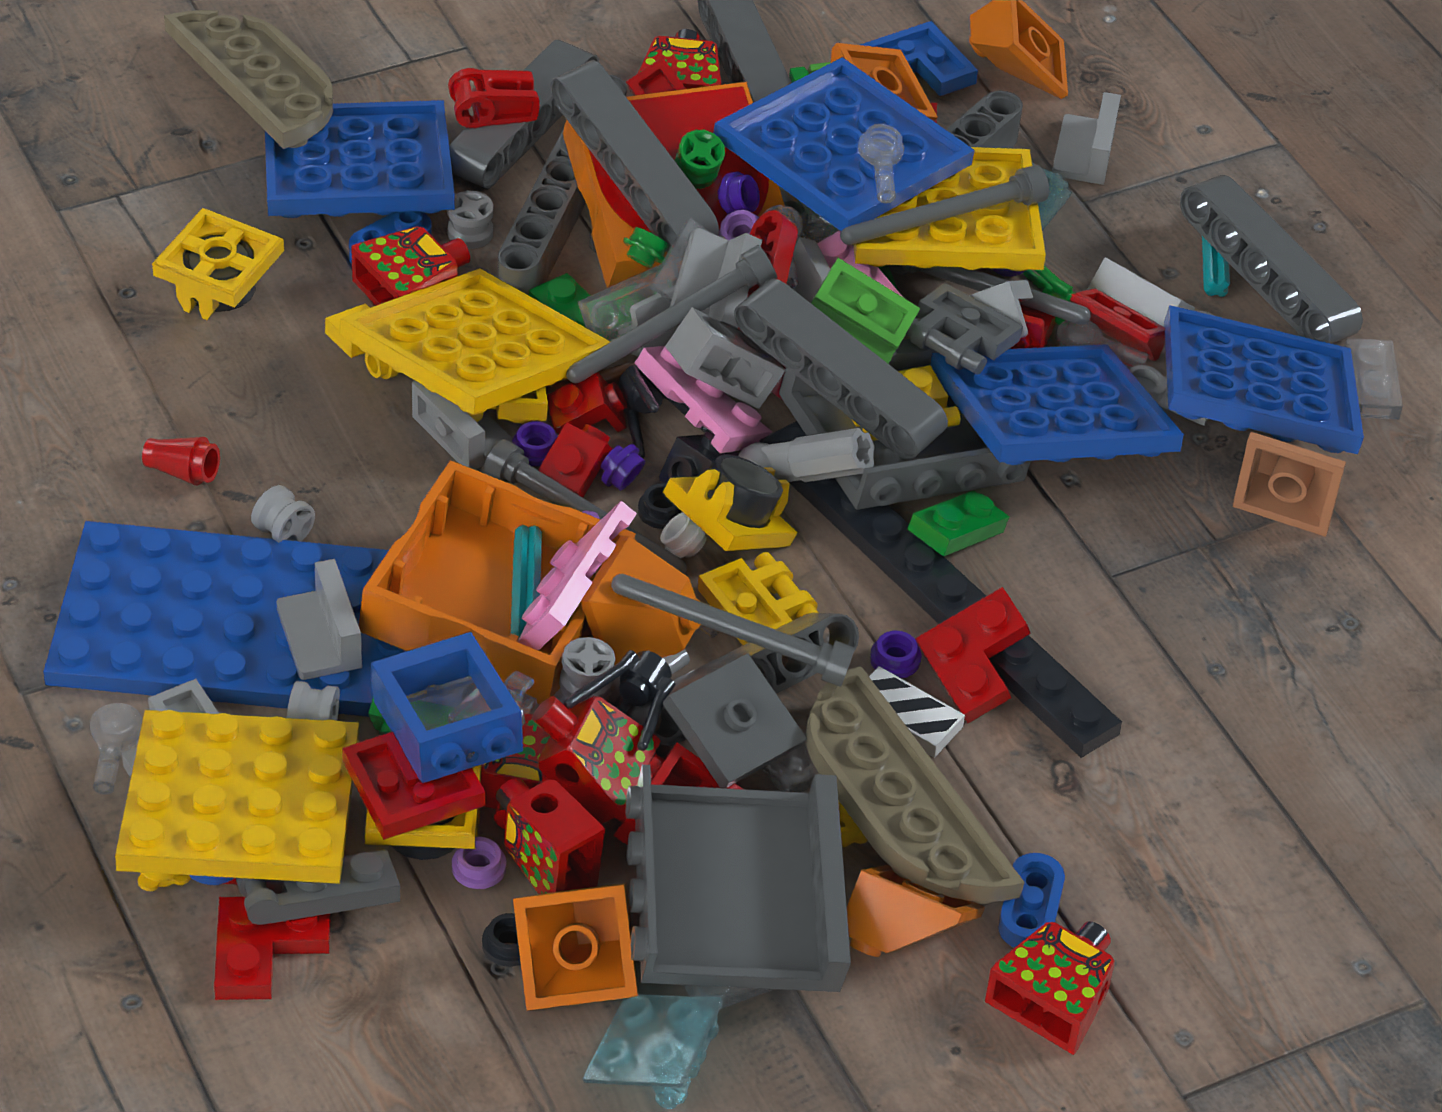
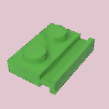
(865, 308)

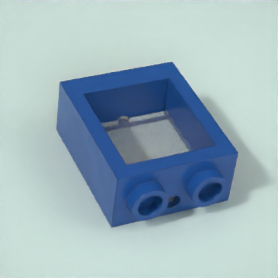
(447, 706)

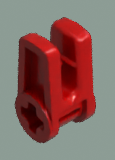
(496, 99)

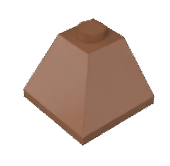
(1288, 484)

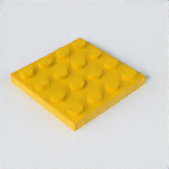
(990, 237)
(472, 340)
(238, 797)

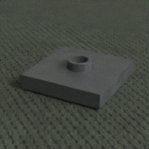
(734, 721)

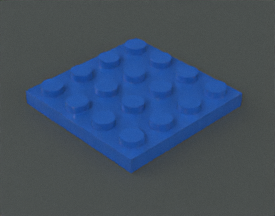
(810, 139)
(365, 162)
(1262, 380)
(1059, 405)

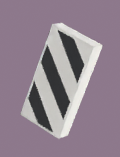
(925, 716)

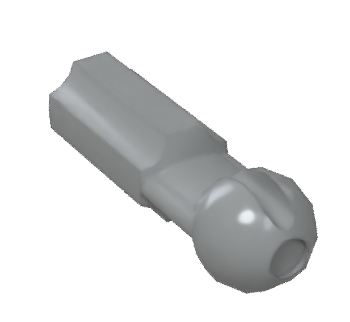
(815, 455)

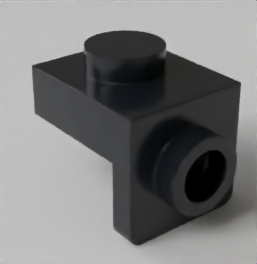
(690, 457)

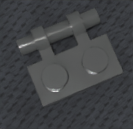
(973, 325)

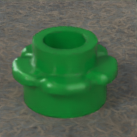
(645, 247)

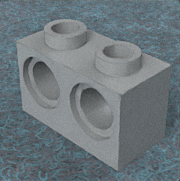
(724, 358)

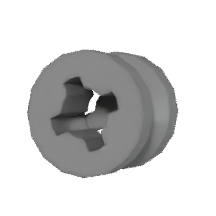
(471, 219)
(282, 515)
(583, 662)
(313, 703)

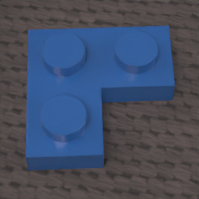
(932, 57)

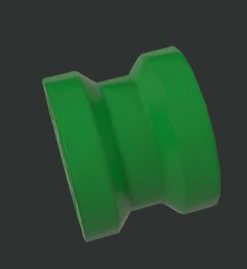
(699, 147)

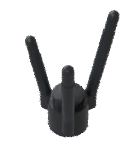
(644, 398)
(642, 680)

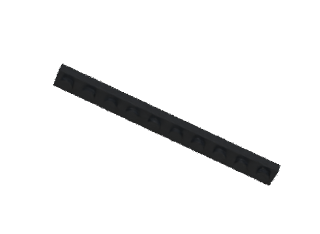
(943, 592)

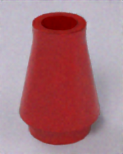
(187, 459)

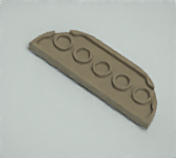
(259, 71)
(902, 796)

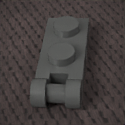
(365, 882)

